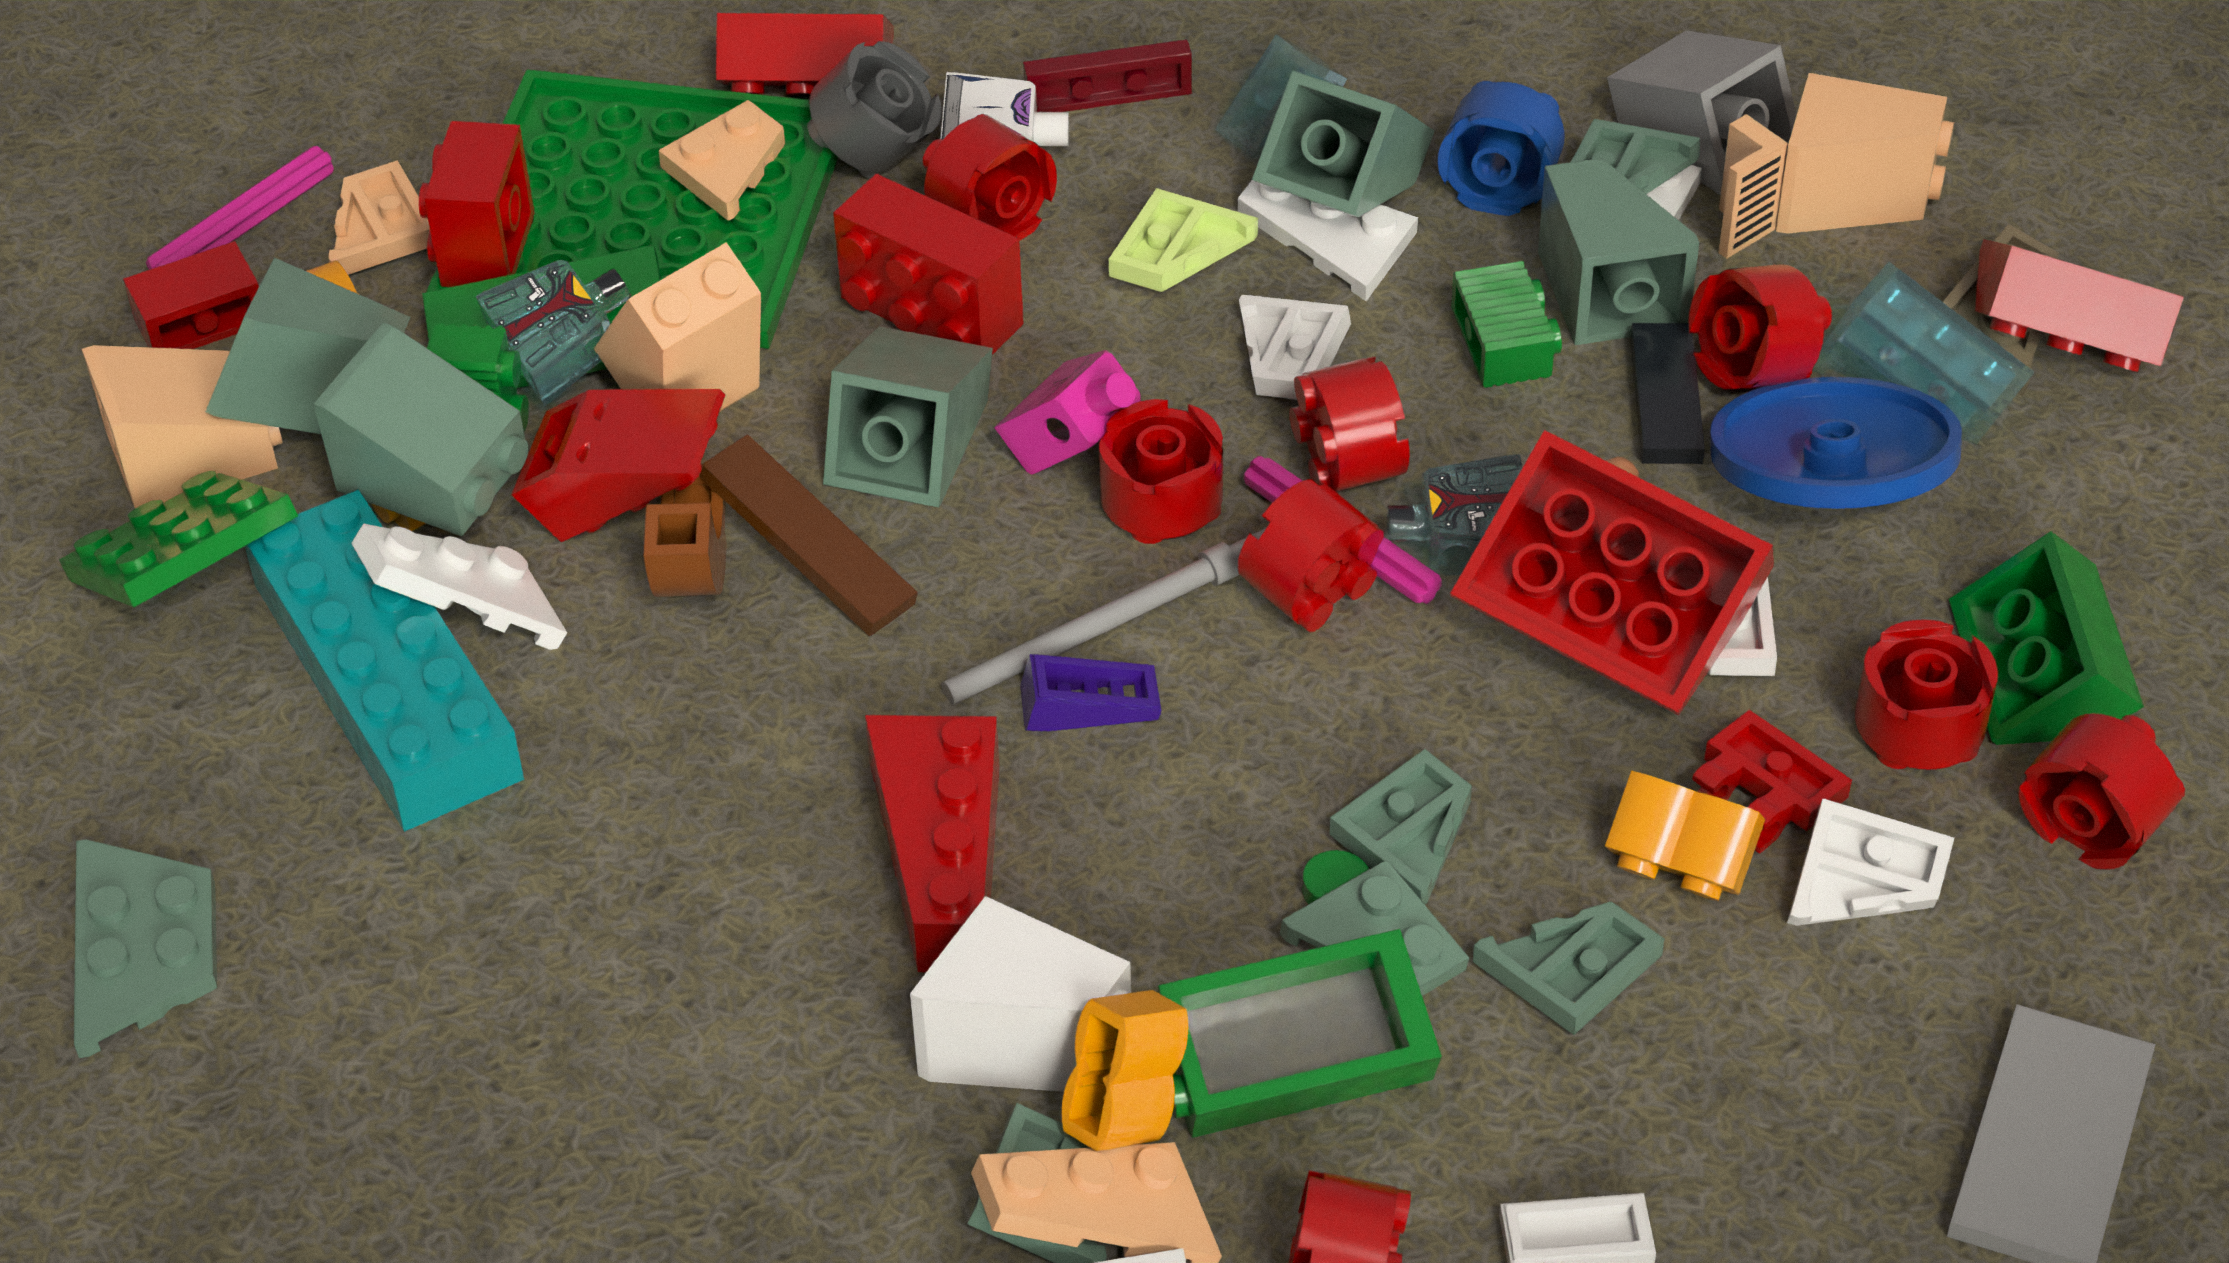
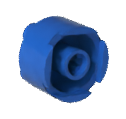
(1501, 146)

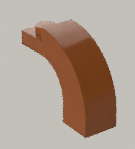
(686, 542)

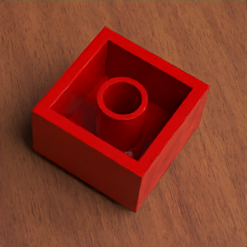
(477, 202)

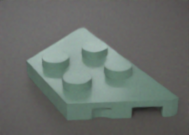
(138, 939)

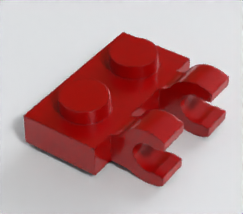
(1773, 768)

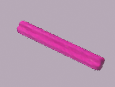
(249, 207)
(1390, 561)

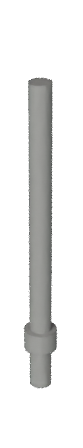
(1213, 565)

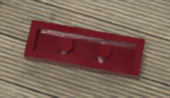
(1111, 76)

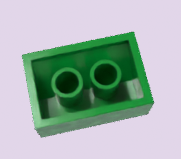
(2050, 642)

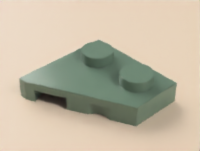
(1639, 153)
(1374, 905)
(1573, 963)

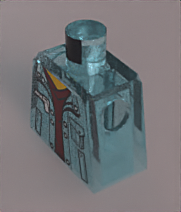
(554, 322)
(1454, 510)

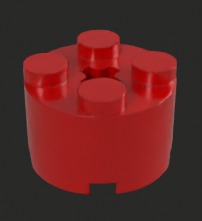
(991, 175)
(1758, 326)
(1350, 424)
(1161, 470)
(1311, 553)
(1925, 696)
(2101, 788)
(1349, 1221)

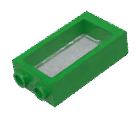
(1301, 1033)

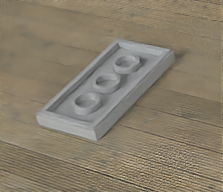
(2051, 1140)

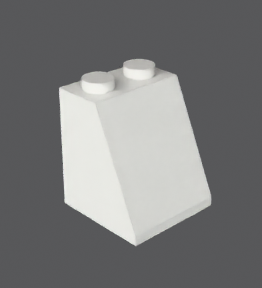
(1008, 1001)

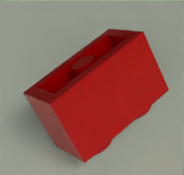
(192, 298)

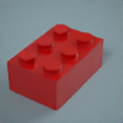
(928, 265)

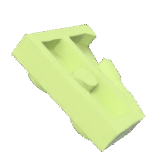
(1177, 239)

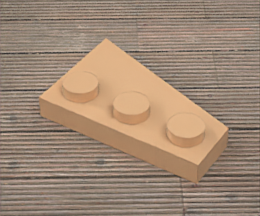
(1110, 1196)

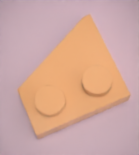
(725, 156)
(378, 219)

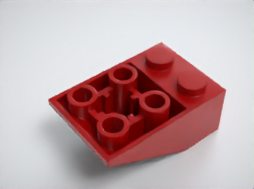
(614, 454)

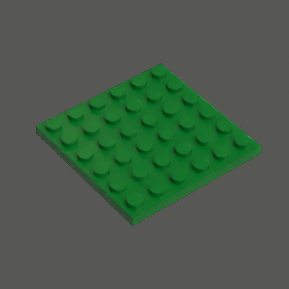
(603, 188)

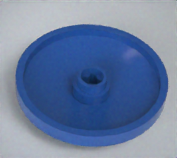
(1836, 442)

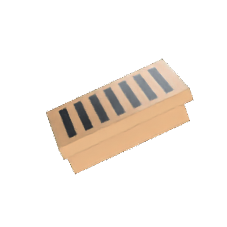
(1750, 184)

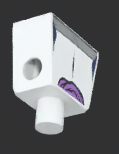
(1004, 100)

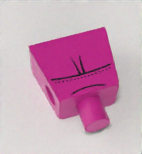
(1081, 396)

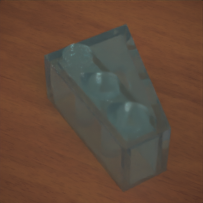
(1917, 341)

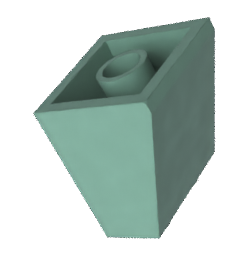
(1341, 147)
(1612, 252)
(294, 347)
(904, 414)
(418, 433)

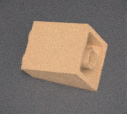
(1862, 156)
(690, 331)
(158, 419)

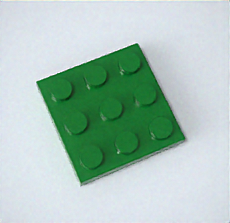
(176, 537)

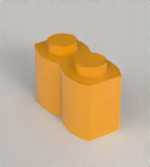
(1685, 835)
(1124, 1070)

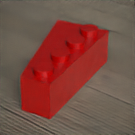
(939, 817)

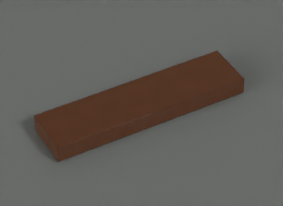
(808, 535)

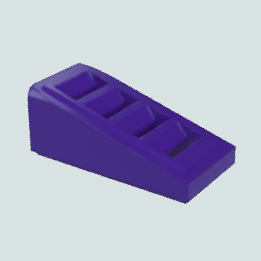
(1052, 705)

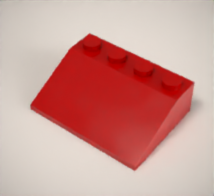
(1614, 573)

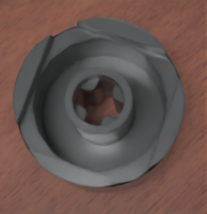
(873, 108)

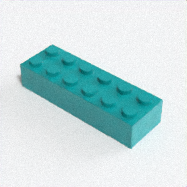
(384, 667)

